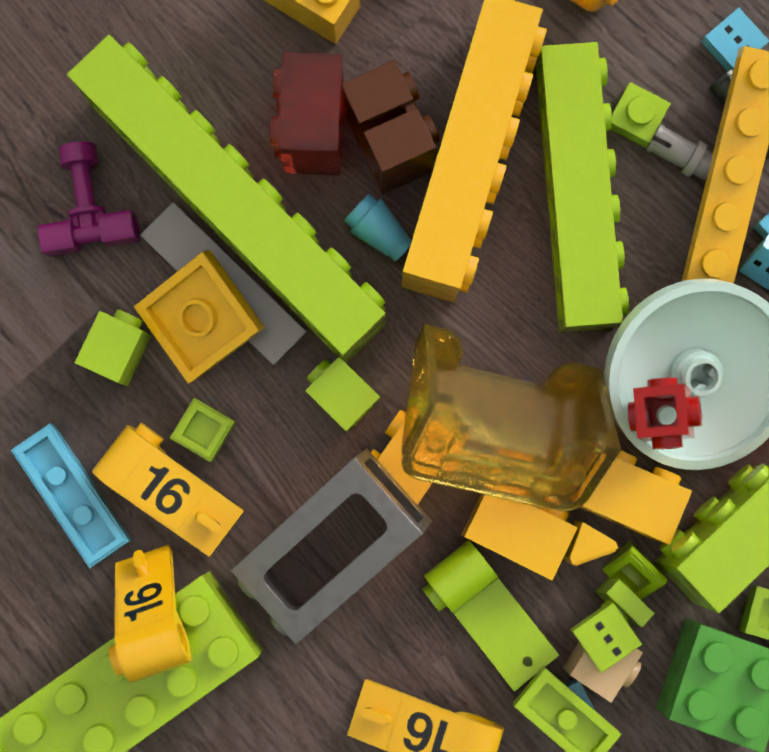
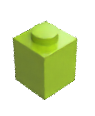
(114, 346)
(341, 392)

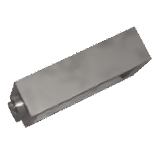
(404, 525)

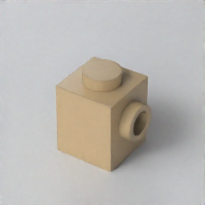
(611, 680)

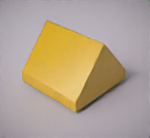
(588, 545)

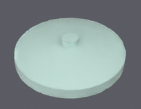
(717, 346)

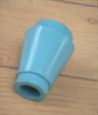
(378, 227)

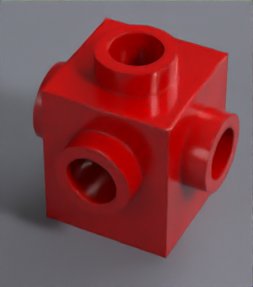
(647, 405)

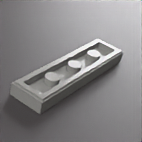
(182, 240)

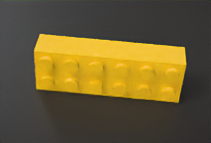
(474, 140)

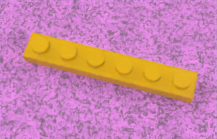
(733, 172)

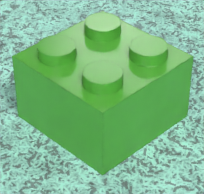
(719, 686)

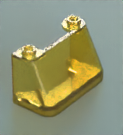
(503, 432)

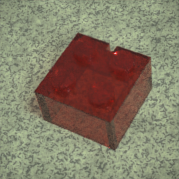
(310, 113)

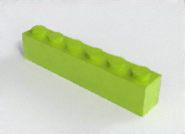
(580, 187)

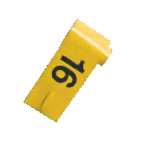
(165, 489)
(146, 618)
(409, 724)

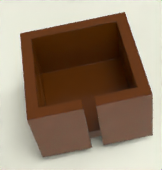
(389, 126)

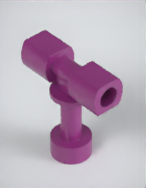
(87, 221)

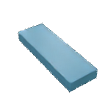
(71, 495)

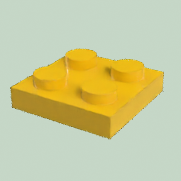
(199, 316)

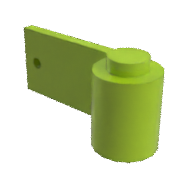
(489, 614)

